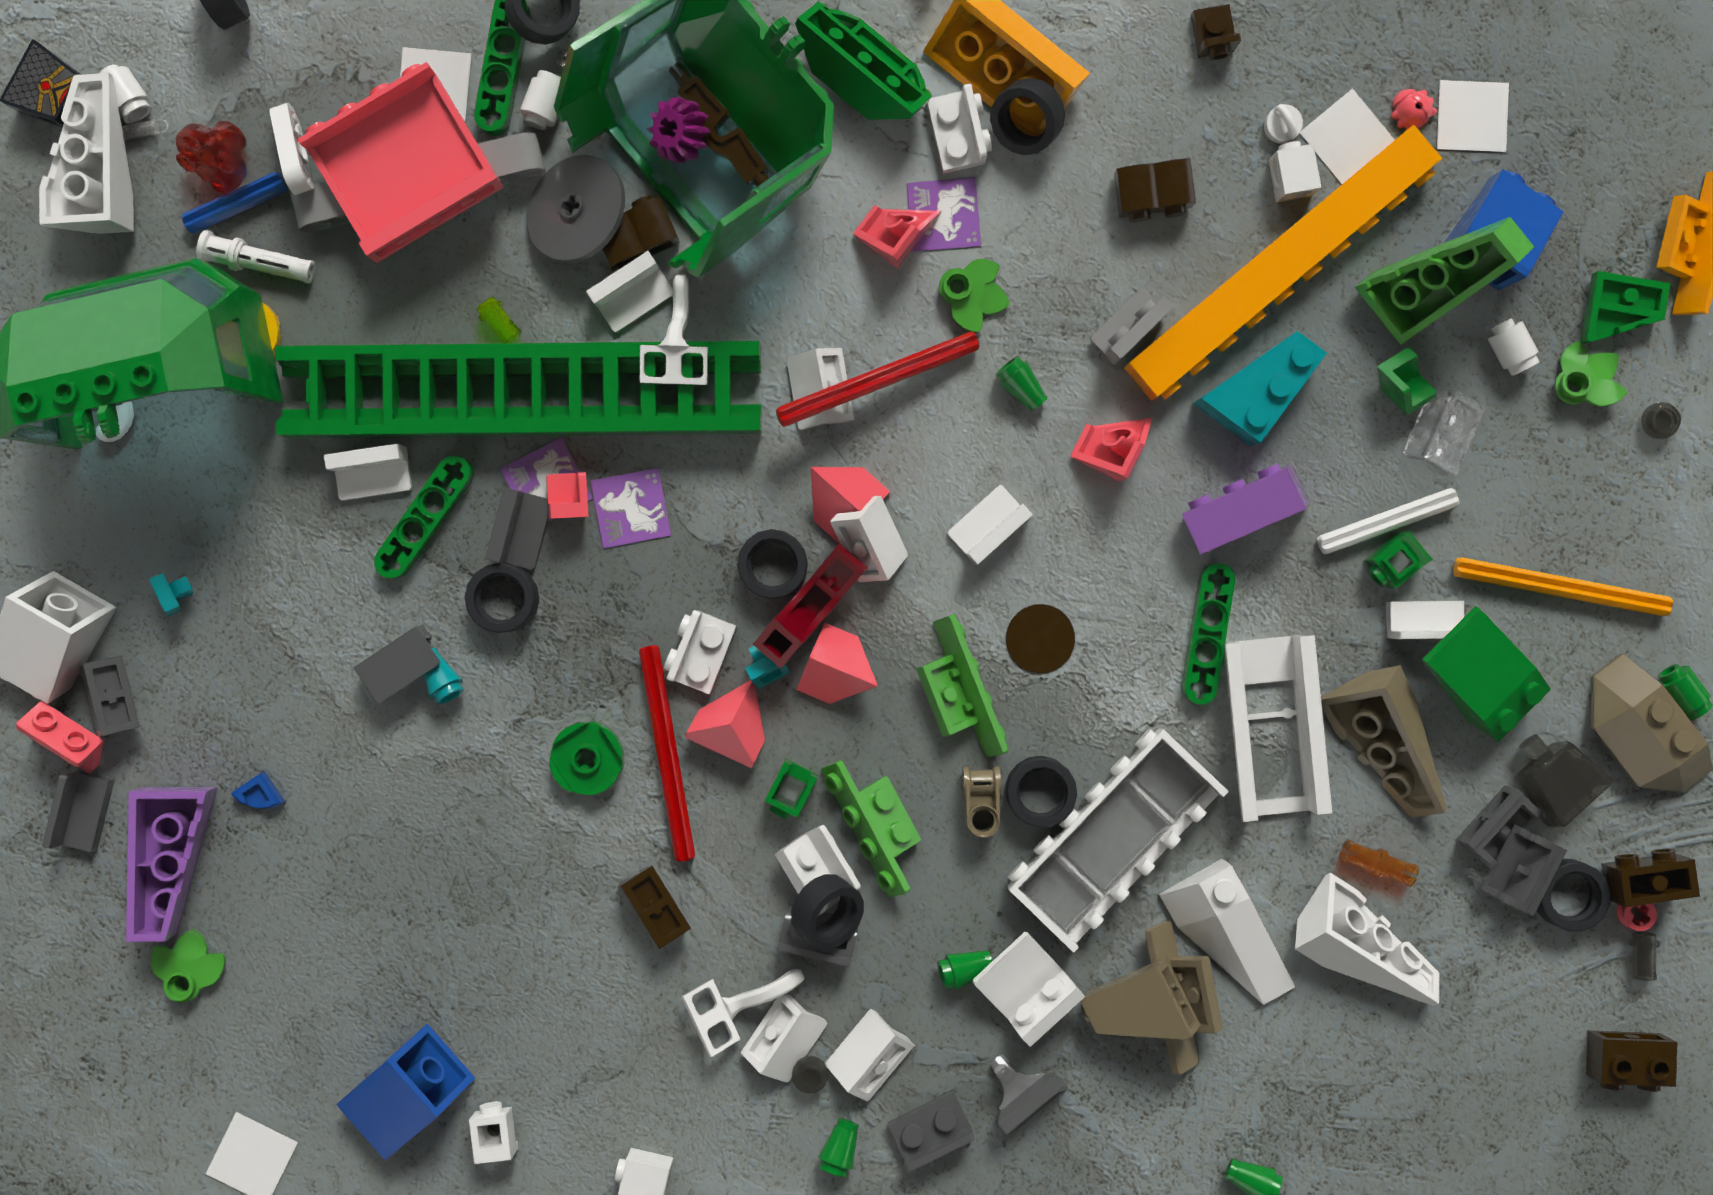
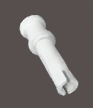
(237, 258)

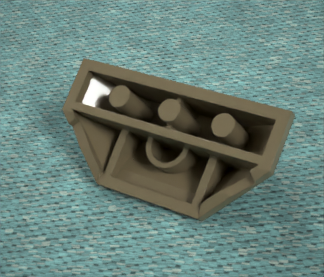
(1646, 728)

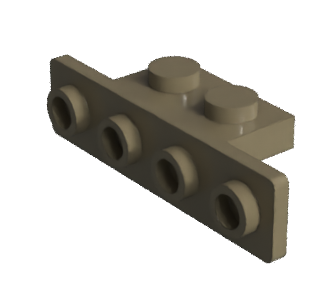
(1198, 985)

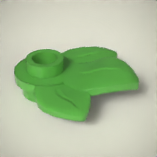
(979, 293)
(1592, 376)
(187, 960)

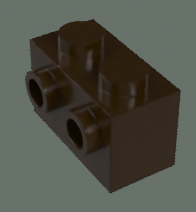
(1651, 878)
(1631, 1059)

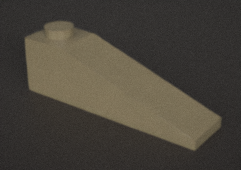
(1386, 728)

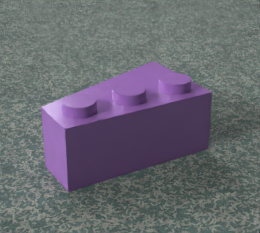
(1245, 507)

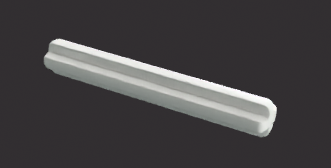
(1388, 521)

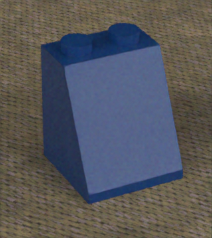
(1532, 211)
(406, 1092)

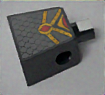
(40, 85)

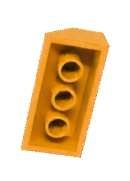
(993, 48)

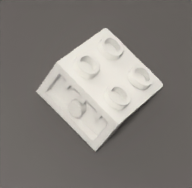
(1028, 988)

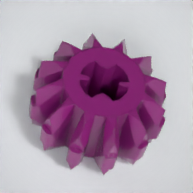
(678, 130)

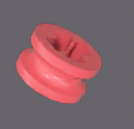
(1627, 919)

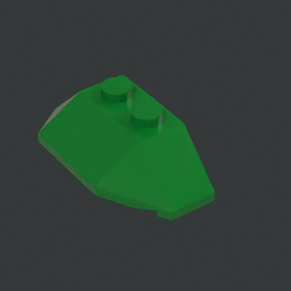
(861, 65)

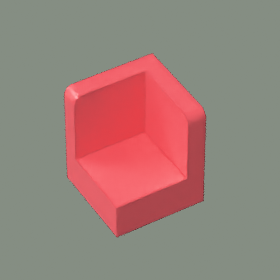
(567, 495)

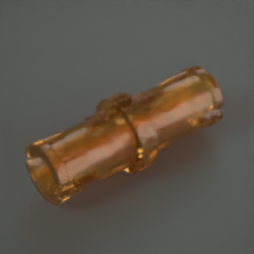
(1378, 863)

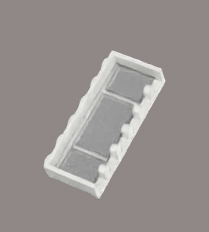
(1114, 836)

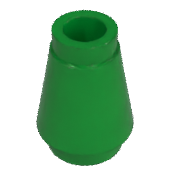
(1021, 383)
(961, 968)
(839, 1149)
(1253, 1178)

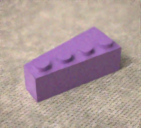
(163, 850)

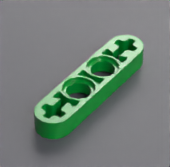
(495, 63)
(419, 513)
(1214, 634)

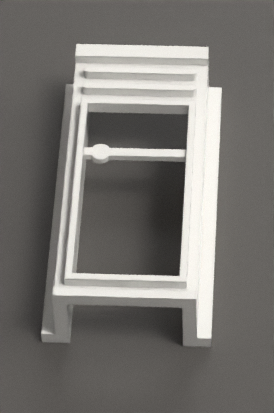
(1276, 661)

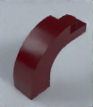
(810, 606)

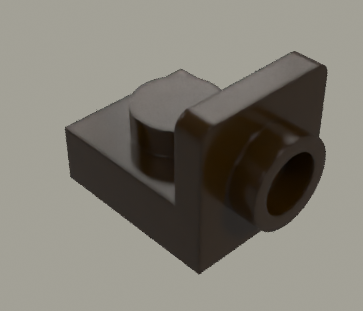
(1214, 32)

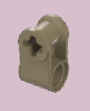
(982, 797)

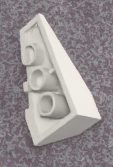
(89, 170)
(1226, 926)
(1351, 940)

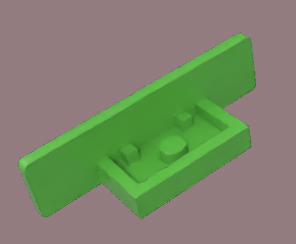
(958, 692)
(878, 823)

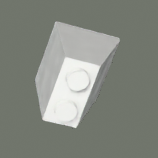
(49, 634)

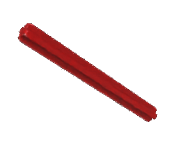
(877, 379)
(667, 753)

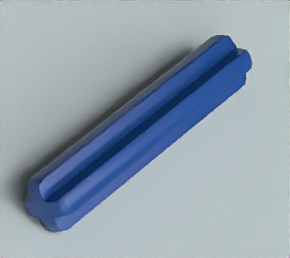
(234, 202)

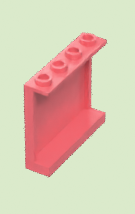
(400, 161)

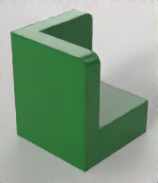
(1403, 383)

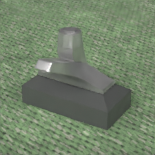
(1023, 1094)

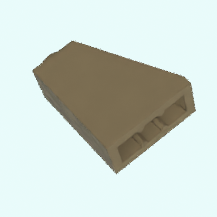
(1141, 1005)

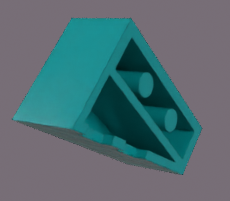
(1262, 390)

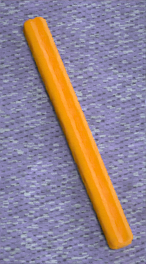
(1563, 586)

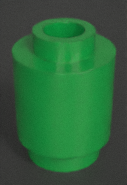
(1686, 690)

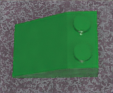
(1486, 675)

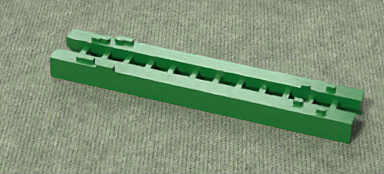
(507, 360)

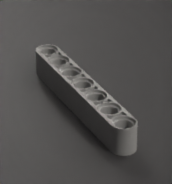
(511, 157)

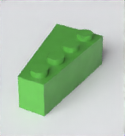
(1434, 281)

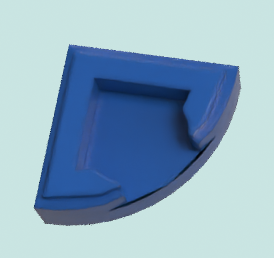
(258, 793)

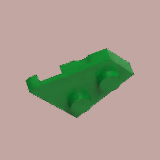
(1622, 304)

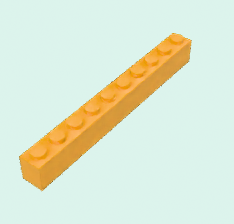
(1282, 263)

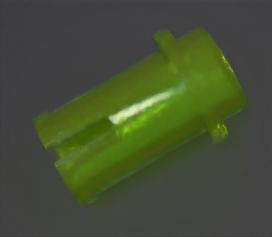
(498, 320)

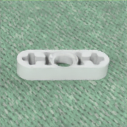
(291, 154)

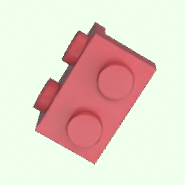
(62, 736)

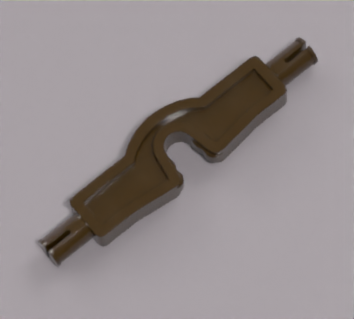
(732, 146)

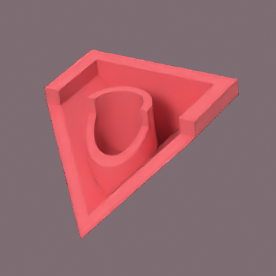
(894, 231)
(1112, 447)
(841, 491)
(836, 667)
(731, 725)

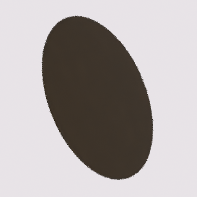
(1040, 638)

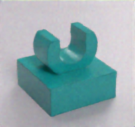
(170, 593)
(764, 670)

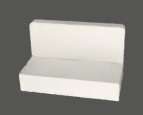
(631, 292)
(814, 372)
(370, 471)
(989, 524)
(871, 539)
(1422, 619)
(783, 1038)
(868, 1056)

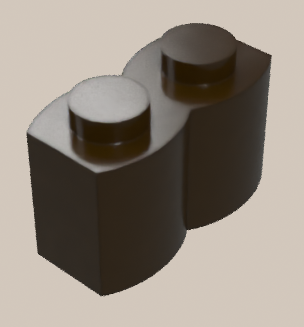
(1155, 189)
(641, 230)

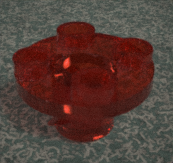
(213, 154)

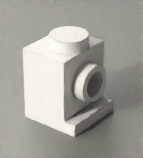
(491, 1145)

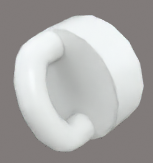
(1283, 124)

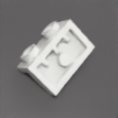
(958, 130)
(700, 651)
(812, 857)

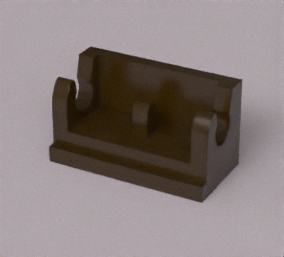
(655, 906)

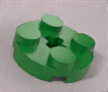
(566, 752)

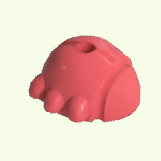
(1406, 111)

